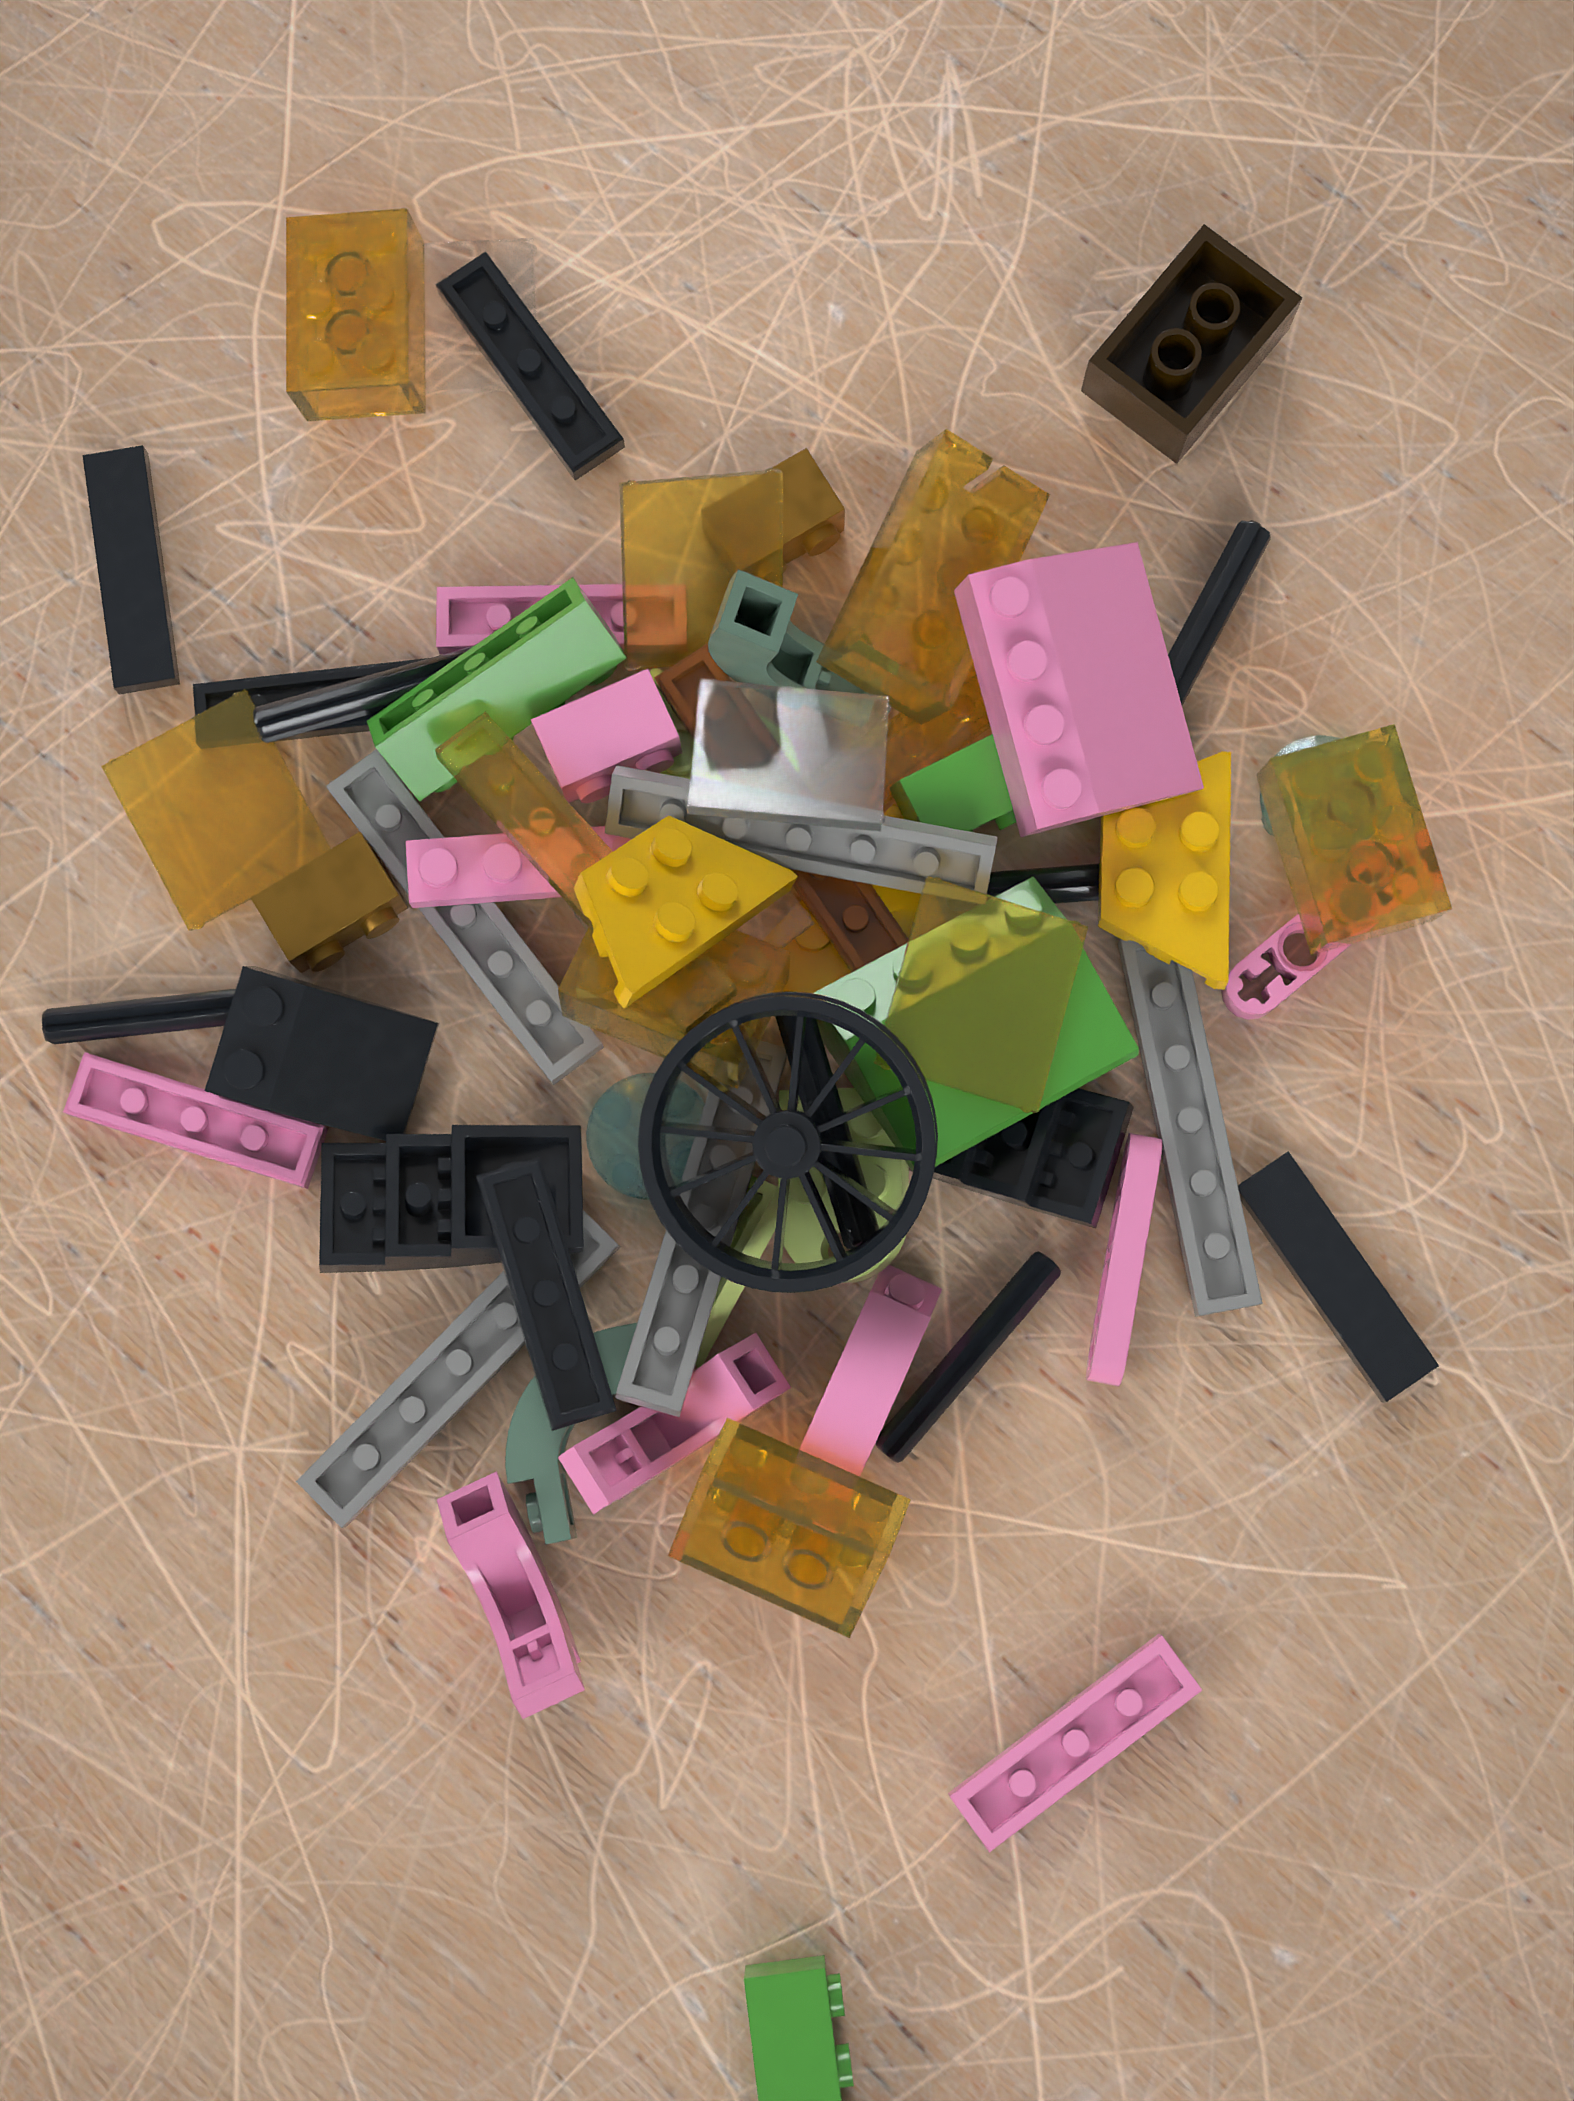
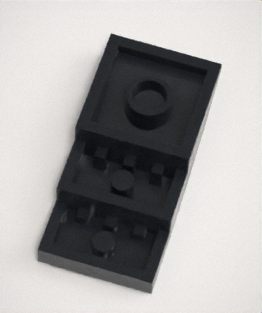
(1049, 1160)
(420, 1200)

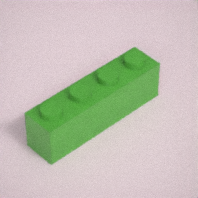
(509, 675)
(958, 790)
(794, 2030)

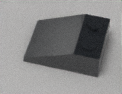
(320, 1055)

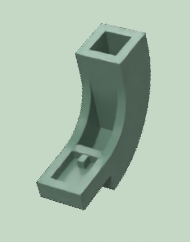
(761, 645)
(535, 1449)

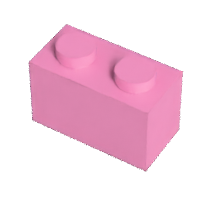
(606, 729)

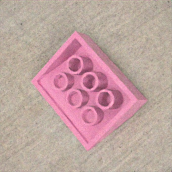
(1077, 686)

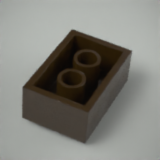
(1190, 343)

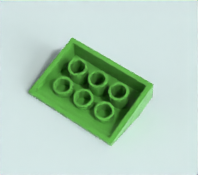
(1088, 1046)

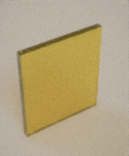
(683, 548)
(216, 810)
(984, 992)

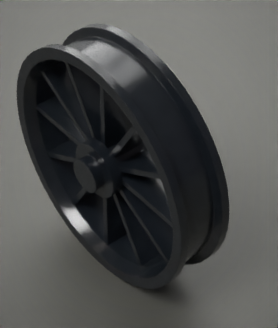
(786, 1145)

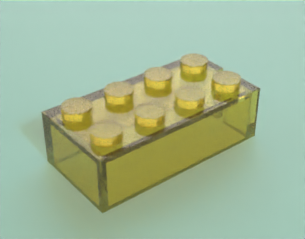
(901, 616)

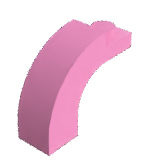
(871, 1370)
(652, 1441)
(514, 1593)

